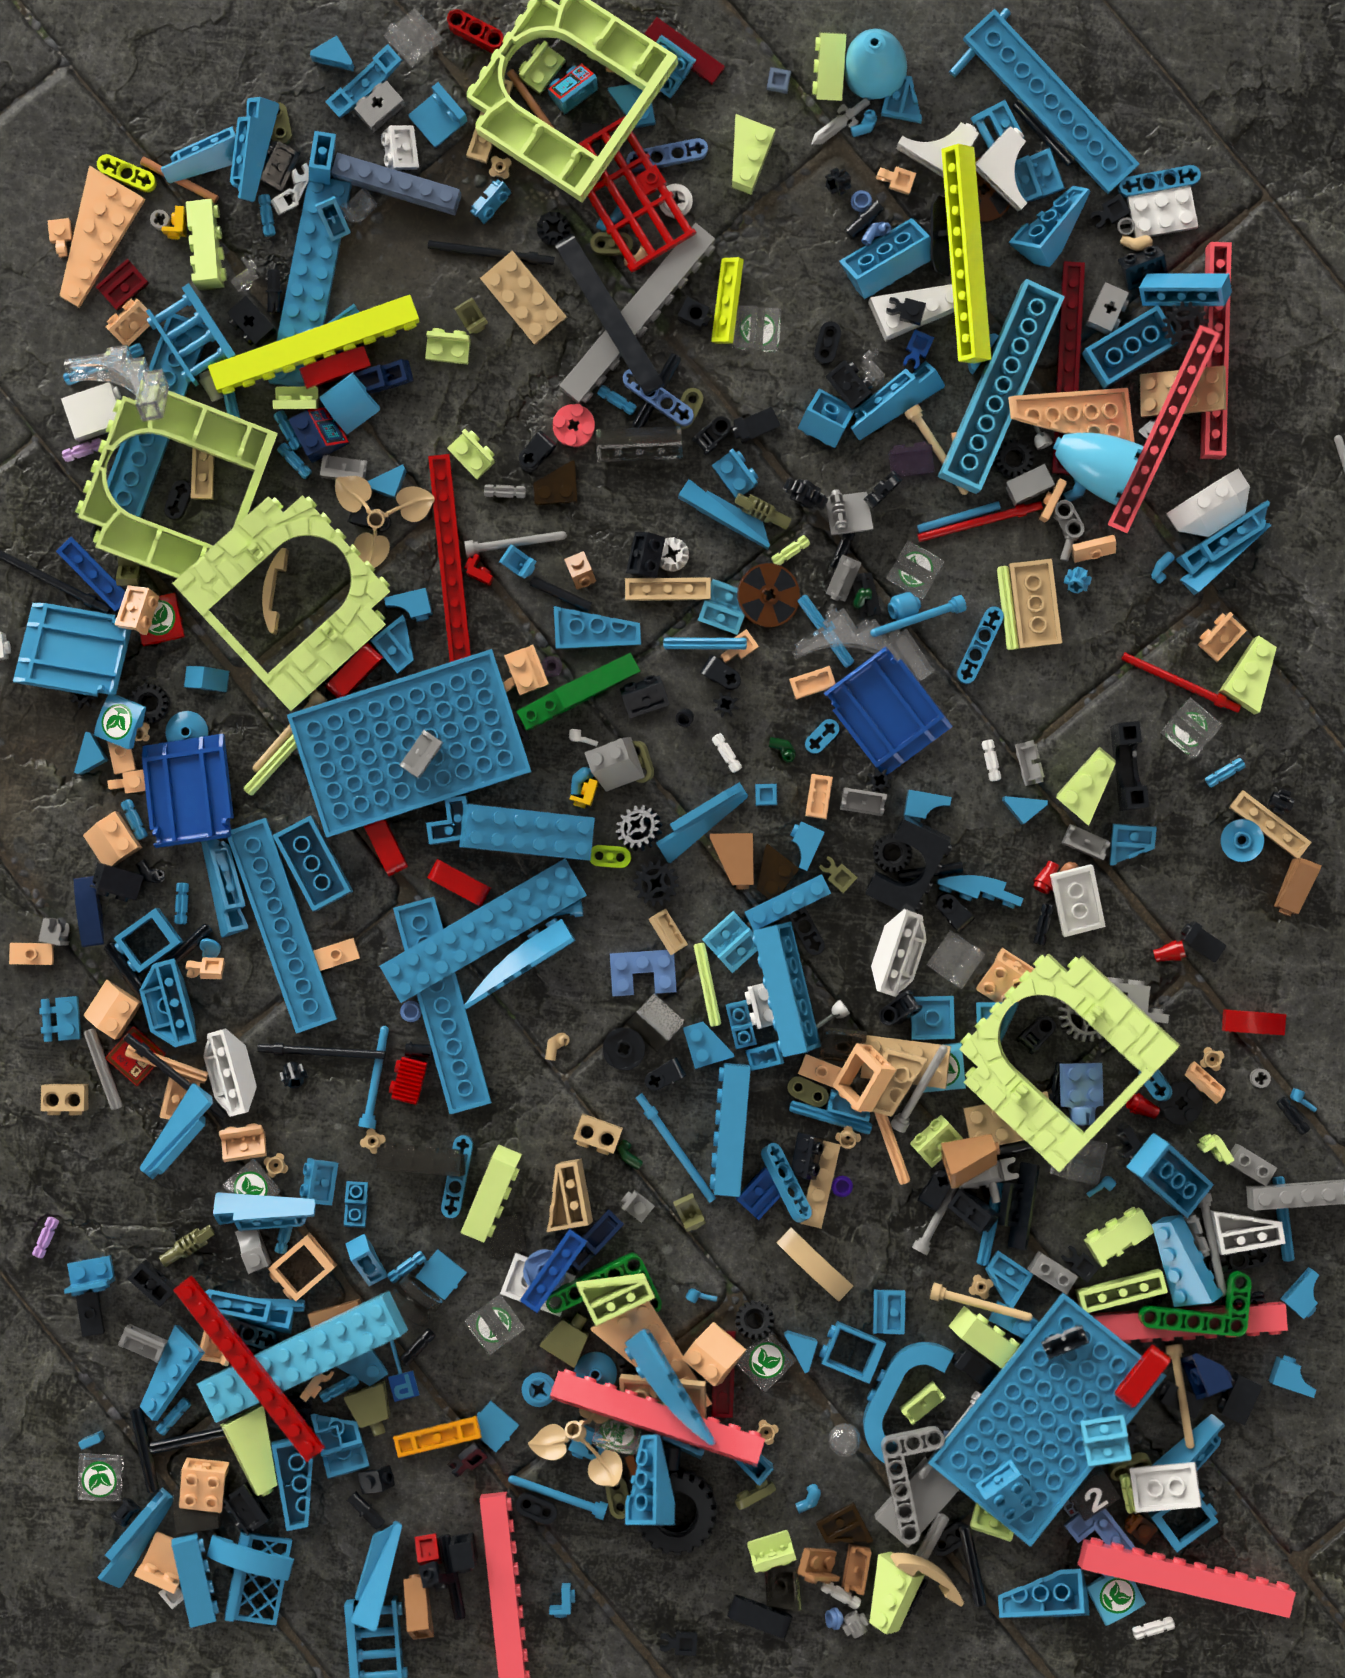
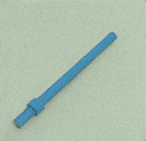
(651, 1113)

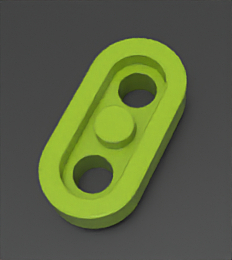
(609, 856)

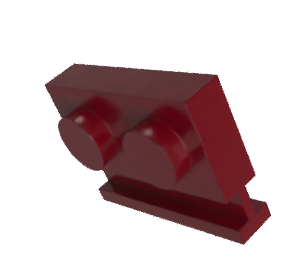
(122, 284)

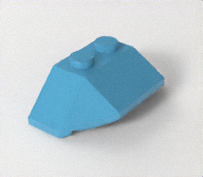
(168, 1004)

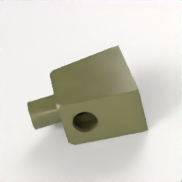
(567, 1339)
(370, 1406)

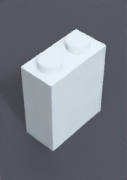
(91, 410)

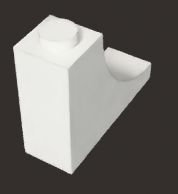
(930, 153)
(998, 166)

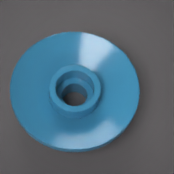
(186, 719)
(1248, 850)
(597, 1362)

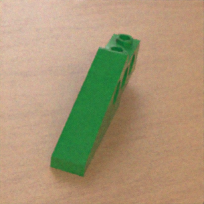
(578, 691)

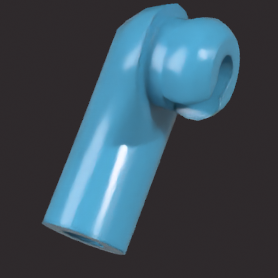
(866, 125)
(1161, 564)
(578, 778)

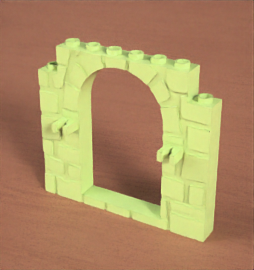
(533, 140)
(193, 426)
(244, 550)
(1105, 1010)

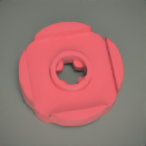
(574, 413)

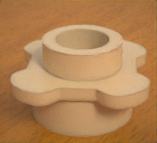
(500, 173)
(142, 732)
(1215, 1064)
(371, 1134)
(848, 1143)
(279, 1159)
(977, 1281)
(772, 1430)

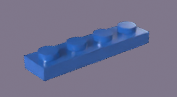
(92, 573)
(553, 1270)

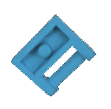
(1000, 118)

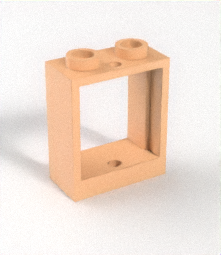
(876, 1086)
(317, 1251)

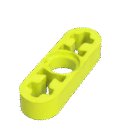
(130, 181)

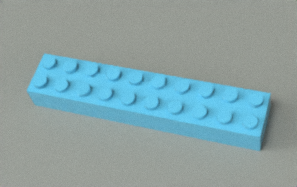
(1002, 377)
(308, 1354)

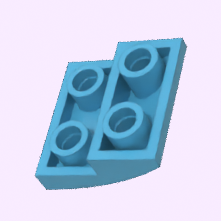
(685, 64)
(349, 403)

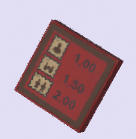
(133, 1069)

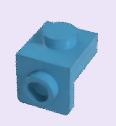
(518, 562)
(568, 1597)

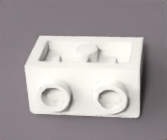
(400, 148)
(761, 1014)

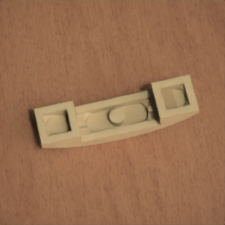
(278, 564)
(814, 1264)
(911, 1564)

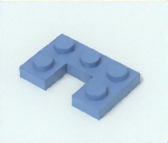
(626, 964)
(1104, 1526)

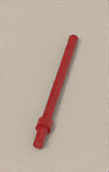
(1020, 511)
(1218, 699)

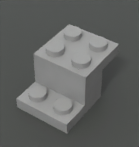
(1139, 994)

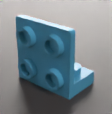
(438, 116)
(90, 1274)
(1007, 1493)

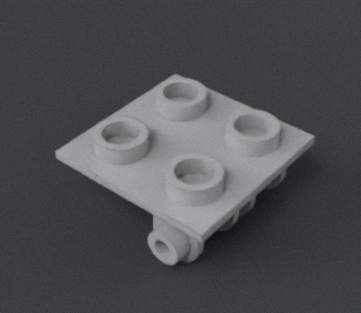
(848, 513)

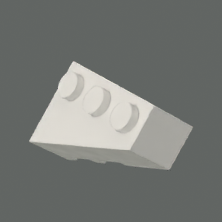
(1244, 1233)

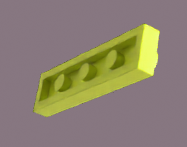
(727, 300)

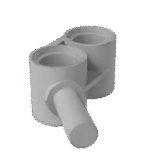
(1064, 521)

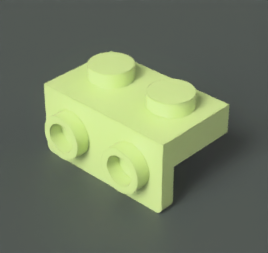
(986, 1523)
(771, 1551)

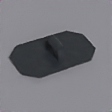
(939, 237)

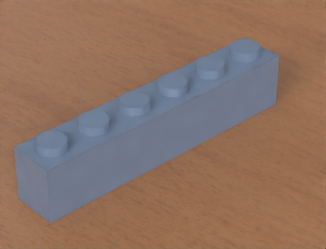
(396, 184)

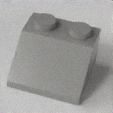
(615, 764)

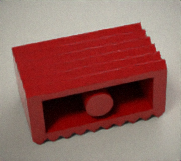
(408, 1080)

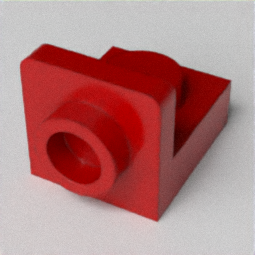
(481, 574)
(427, 1549)

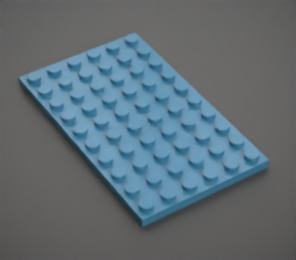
(359, 740)
(1036, 1413)

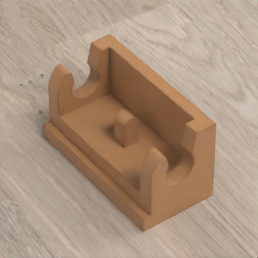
(856, 1568)

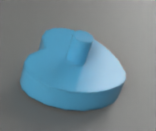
(210, 948)

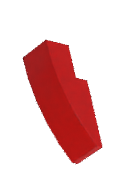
(335, 367)
(1253, 1022)

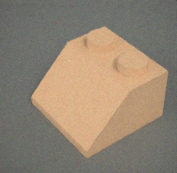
(112, 839)
(112, 1010)
(714, 1354)

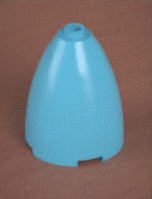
(875, 64)
(1098, 462)

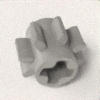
(855, 1624)

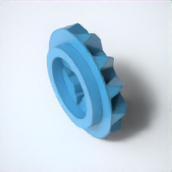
(528, 1390)

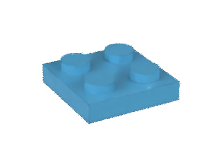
(934, 1019)

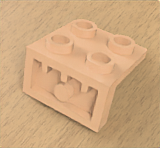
(1002, 976)
(203, 1484)
(159, 1564)

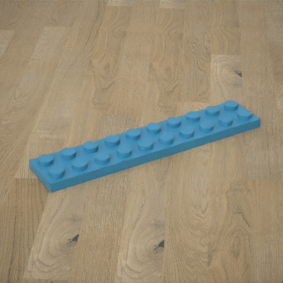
(1050, 101)
(310, 271)
(142, 454)
(281, 925)
(483, 930)
(445, 1017)

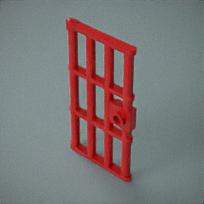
(642, 185)

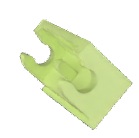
(922, 1402)

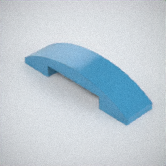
(361, 86)
(249, 1559)

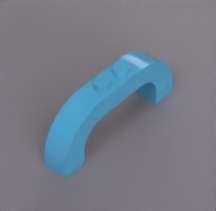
(888, 1382)

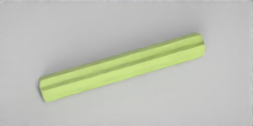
(1007, 608)
(270, 766)
(707, 984)

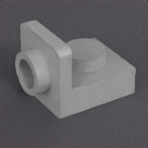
(637, 1205)

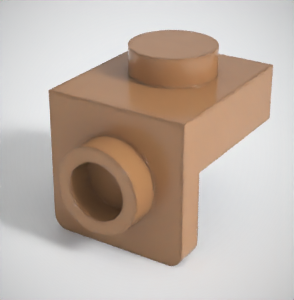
(580, 570)

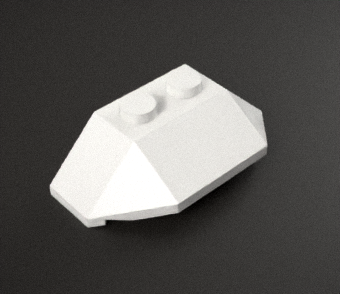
(1213, 506)
(899, 952)
(229, 1072)

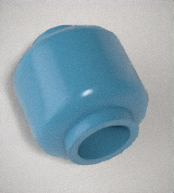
(903, 606)

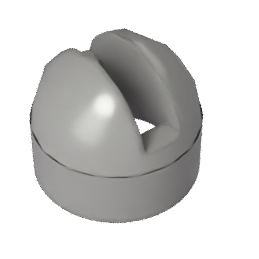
(1126, 231)

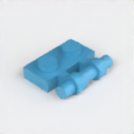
(67, 1018)

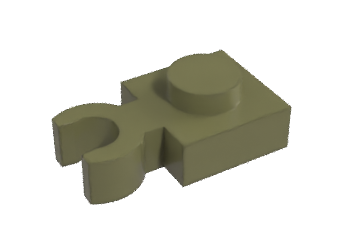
(840, 877)

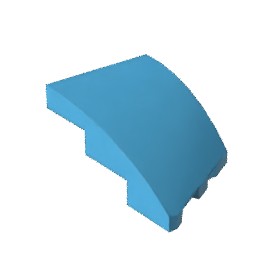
(343, 1445)

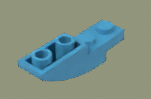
(970, 886)

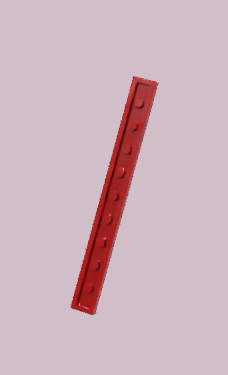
(449, 557)
(249, 1368)

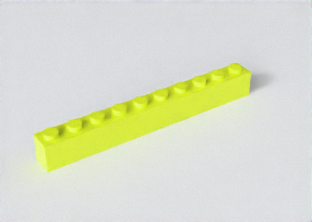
(966, 253)
(314, 344)

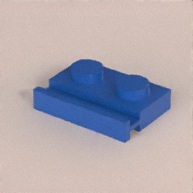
(759, 1194)

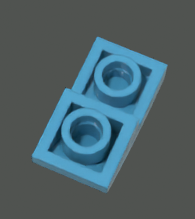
(741, 1024)
(356, 1204)

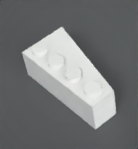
(938, 304)

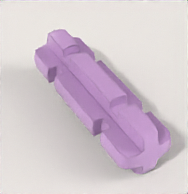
(81, 450)
(45, 1237)

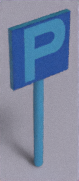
(403, 1384)

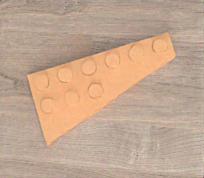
(101, 223)
(1077, 412)
(626, 1325)

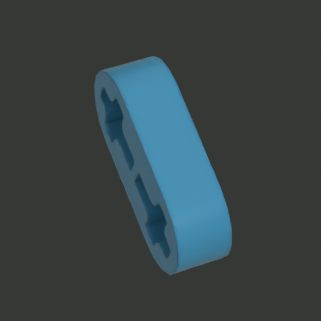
(825, 740)
(1162, 1082)

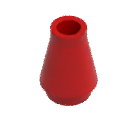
(1043, 881)
(1170, 952)
(1140, 1105)

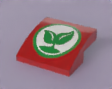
(166, 622)

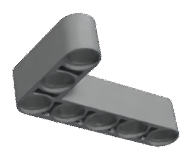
(901, 1477)

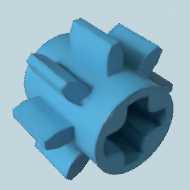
(1077, 580)

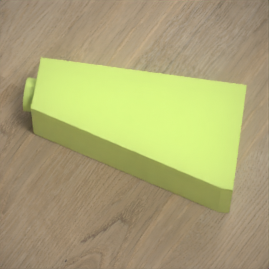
(251, 1445)

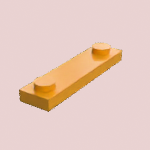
(437, 1436)

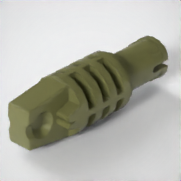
(762, 510)
(187, 1245)

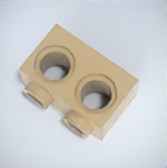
(64, 1093)
(599, 1128)

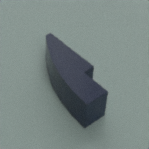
(385, 376)
(88, 912)
(596, 1238)

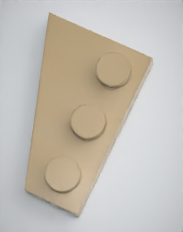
(907, 1070)

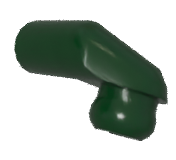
(862, 595)
(785, 748)
(626, 1156)

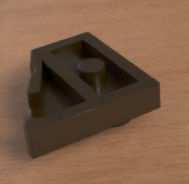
(557, 486)
(774, 873)
(844, 1526)

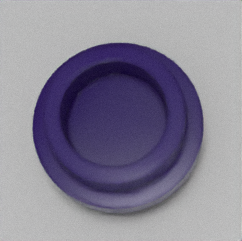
(842, 1186)

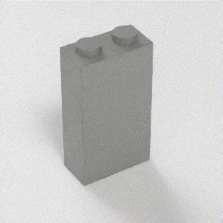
(929, 1498)

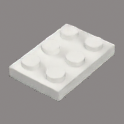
(1163, 212)
(1077, 900)
(516, 1285)
(1165, 1487)

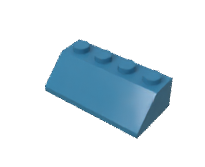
(887, 258)

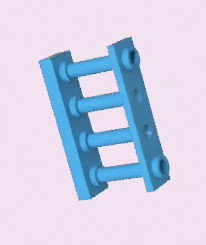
(201, 316)
(355, 1634)

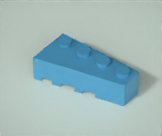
(1183, 1264)
(294, 1483)

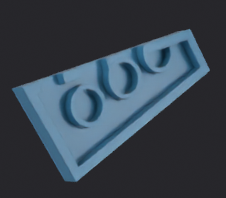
(588, 630)
(171, 1372)

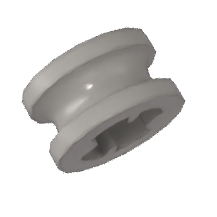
(153, 218)
(1265, 1082)

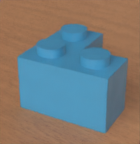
(449, 829)

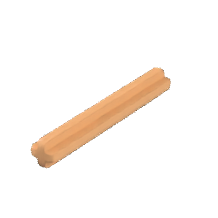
(183, 1069)
(893, 1148)

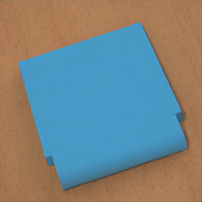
(72, 650)

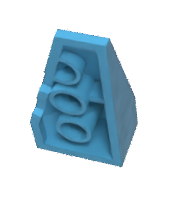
(1048, 234)
(651, 1492)

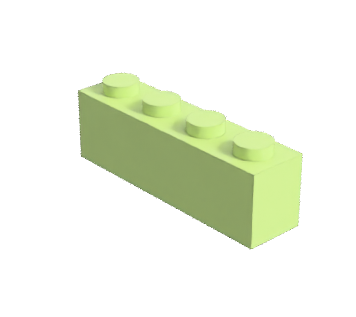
(1121, 1290)

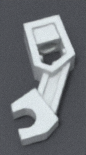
(300, 183)

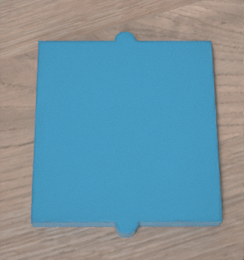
(441, 1274)
(495, 1426)

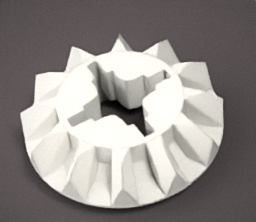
(683, 195)
(681, 558)

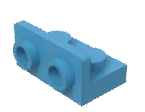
(735, 473)
(319, 1181)

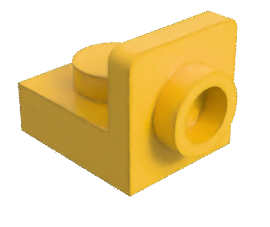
(179, 220)
(588, 791)

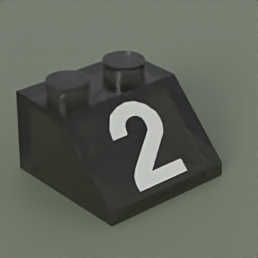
(1094, 1494)

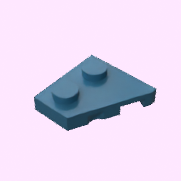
(903, 103)
(1130, 841)

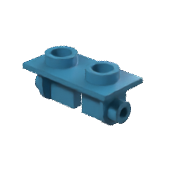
(485, 208)

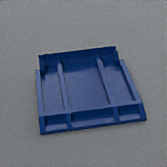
(887, 710)
(188, 790)

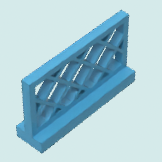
(238, 1581)

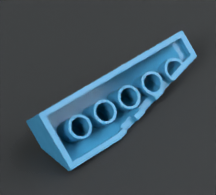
(528, 955)
(664, 1381)

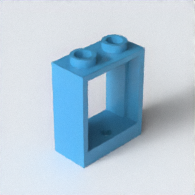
(167, 929)
(872, 1361)
(1190, 1536)

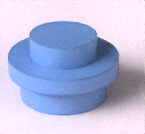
(861, 201)
(410, 1011)
(834, 1618)

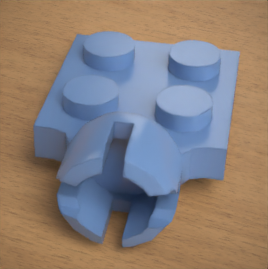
(1081, 1090)

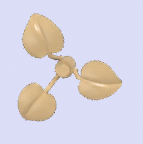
(355, 491)
(551, 1440)

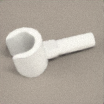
(575, 736)

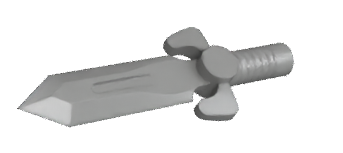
(840, 122)

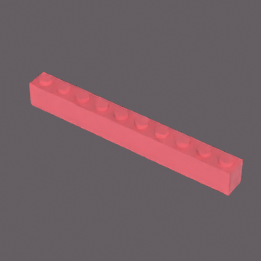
(1214, 423)
(1164, 428)
(1264, 1317)
(654, 1417)
(1186, 1577)
(503, 1586)

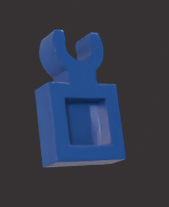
(918, 346)

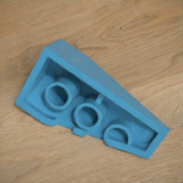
(1053, 1596)

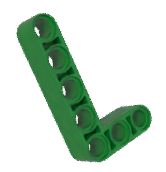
(600, 1273)
(1204, 1317)

